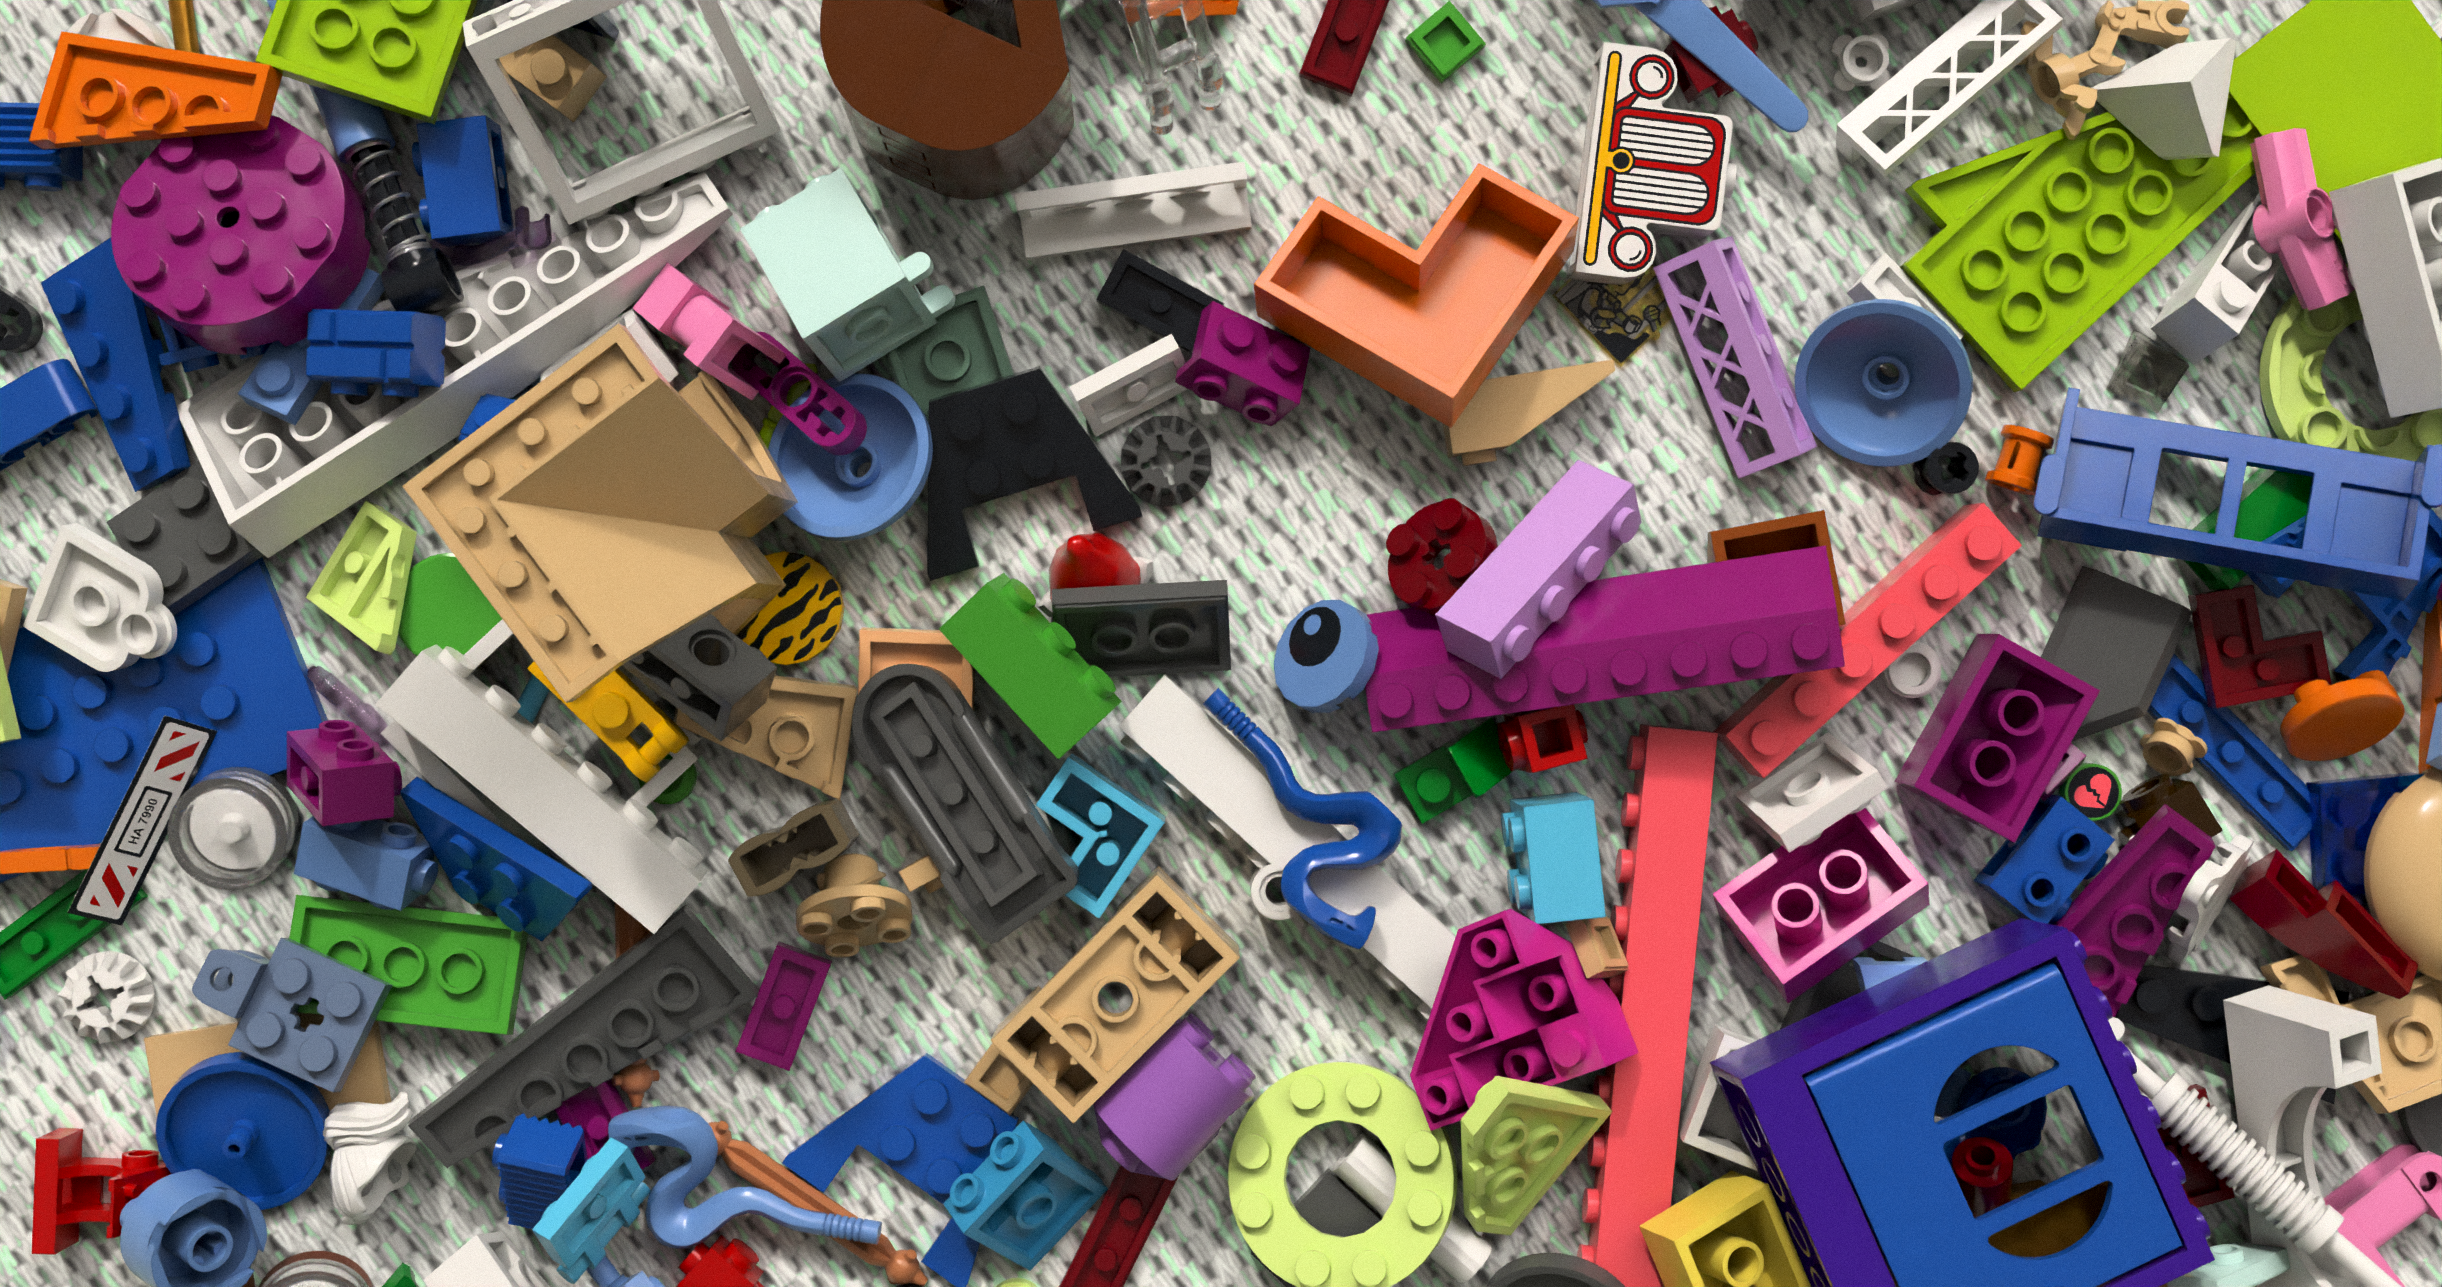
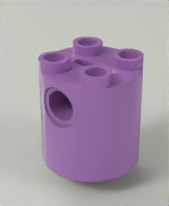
(1172, 1101)

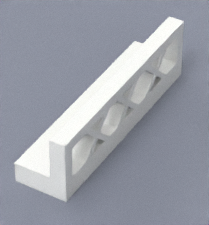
(1939, 67)
(1134, 211)

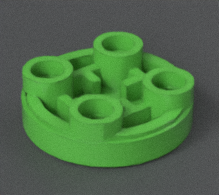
(444, 607)

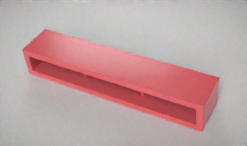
(1874, 636)

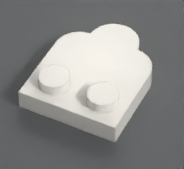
(100, 603)

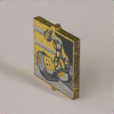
(1617, 315)

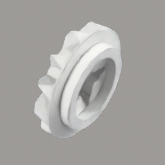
(129, 1009)

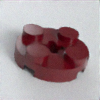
(1420, 540)

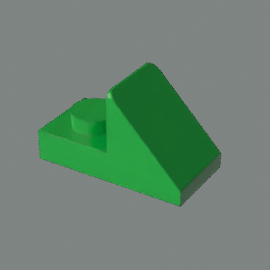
(1454, 771)

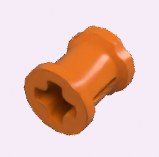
(2019, 459)

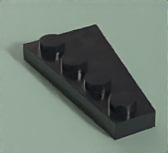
(2190, 1008)

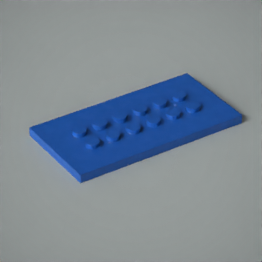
(90, 728)

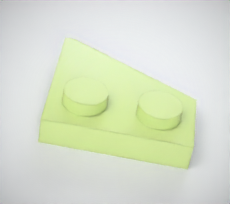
(368, 577)

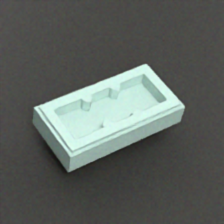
(2237, 1266)

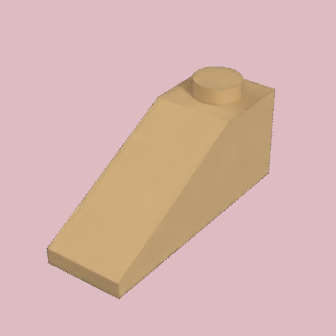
(1515, 405)

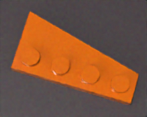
(142, 92)

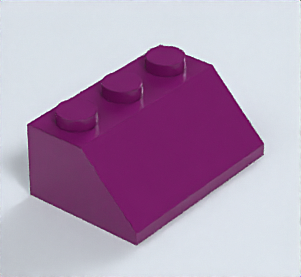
(1997, 735)

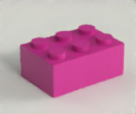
(1822, 902)

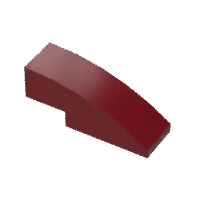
(2323, 925)

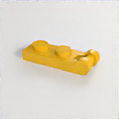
(614, 711)

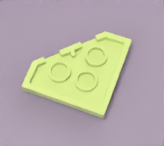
(1518, 1145)

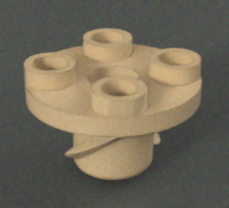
(853, 908)

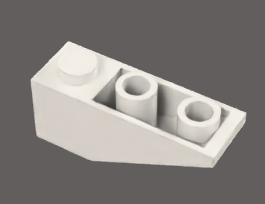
(2219, 291)

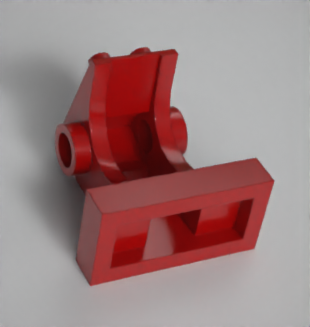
(71, 1188)

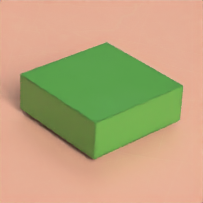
(1445, 42)

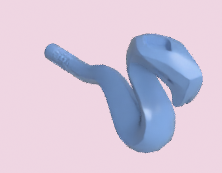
(685, 1227)

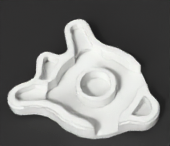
(2207, 896)

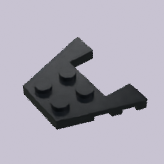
(1005, 442)

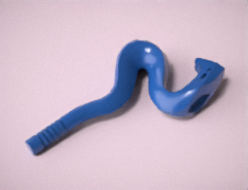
(1377, 827)

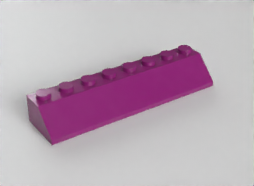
(1622, 641)

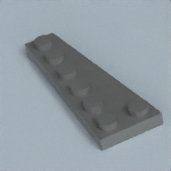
(620, 1015)

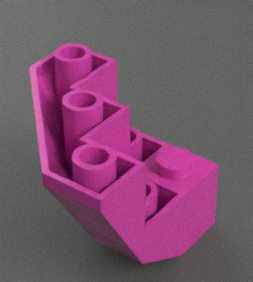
(1516, 1011)

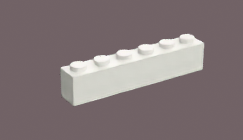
(543, 786)

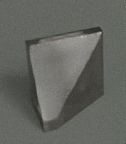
(2149, 368)

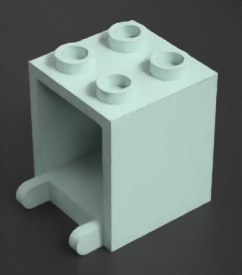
(843, 275)

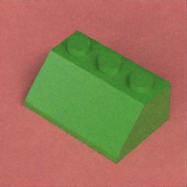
(1031, 663)

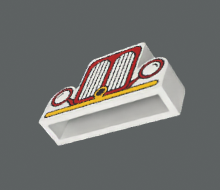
(1644, 167)

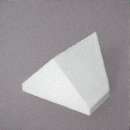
(2175, 98)

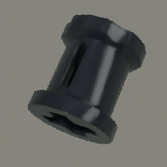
(1962, 467)

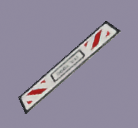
(142, 821)

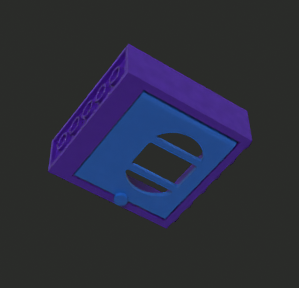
(1892, 1151)

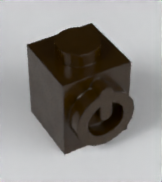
(2150, 795)

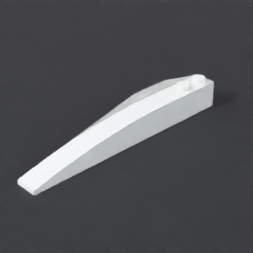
(504, 334)

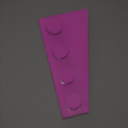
(2132, 900)

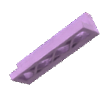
(1753, 346)

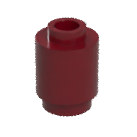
(1983, 1173)

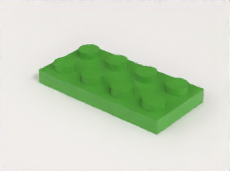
(440, 963)

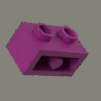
(341, 773)

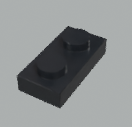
(1154, 299)

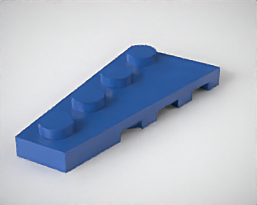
(120, 365)

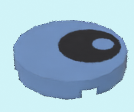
(1325, 656)

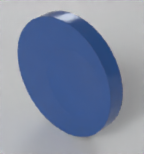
(245, 1127)

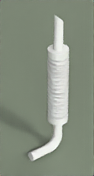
(2252, 1171)

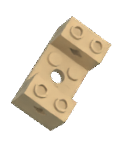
(1156, 947)

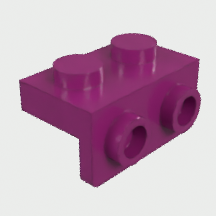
(1245, 366)

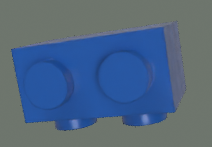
(2046, 861)

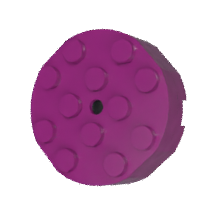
(240, 235)

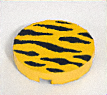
(801, 616)

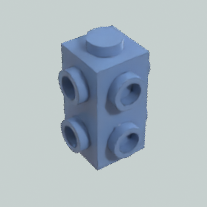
(368, 859)

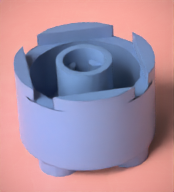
(191, 1233)

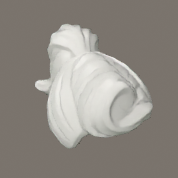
(363, 1147)

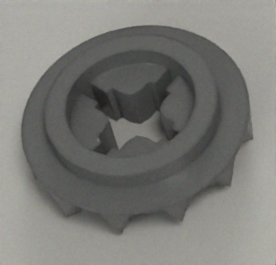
(1189, 474)

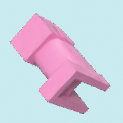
(702, 325)
(2388, 1199)

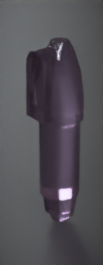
(349, 704)

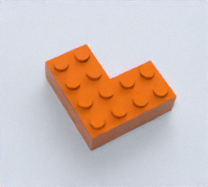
(1427, 317)

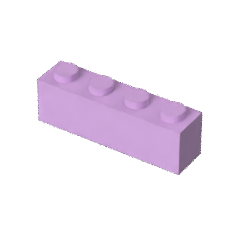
(1539, 569)

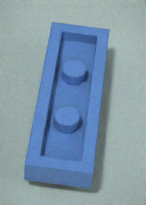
(280, 379)

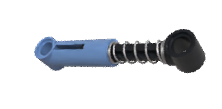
(416, 273)

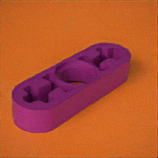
(805, 415)

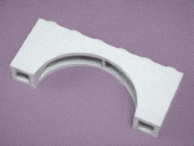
(2281, 1063)

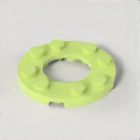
(2295, 391)
(1421, 1162)

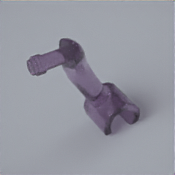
(527, 234)

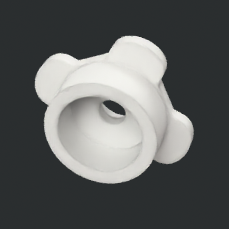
(1873, 50)

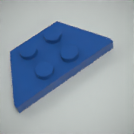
(493, 865)

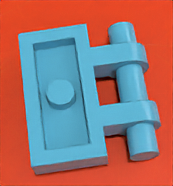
(592, 1210)

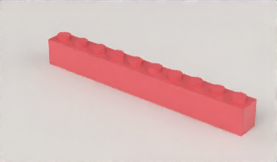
(1659, 939)

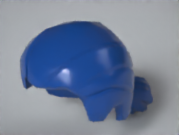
(2016, 1130)

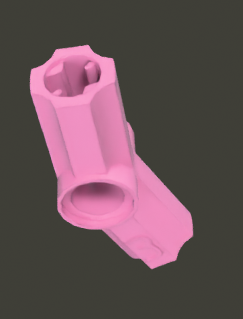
(2297, 219)

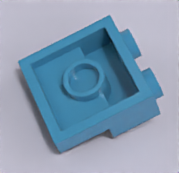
(1023, 1196)

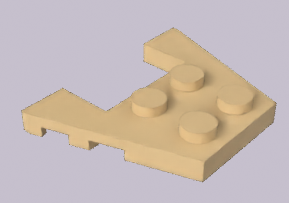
(2406, 1031)

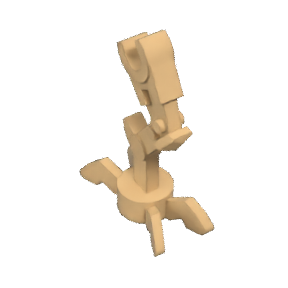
(2057, 76)

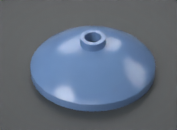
(1875, 415)
(829, 493)

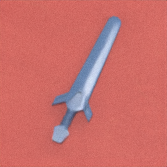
(1724, 54)

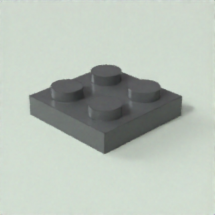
(184, 538)

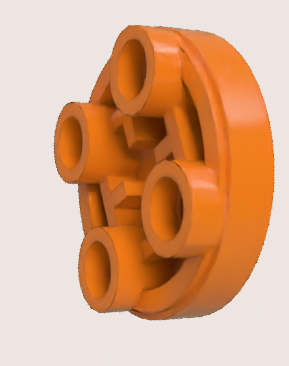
(2341, 717)

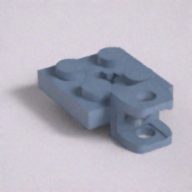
(268, 998)

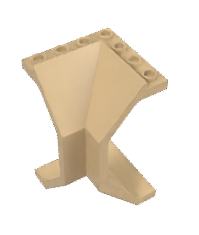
(610, 511)

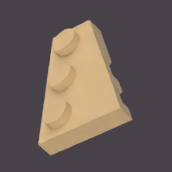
(796, 732)

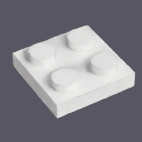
(1811, 792)

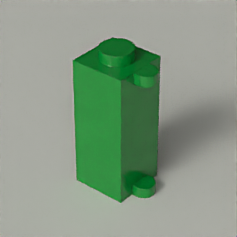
(2266, 506)

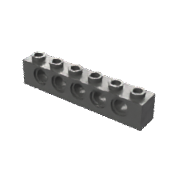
(707, 675)

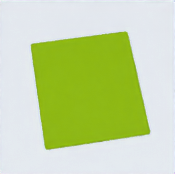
(2357, 81)

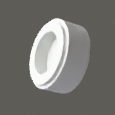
(1913, 672)

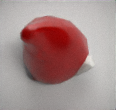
(1093, 562)

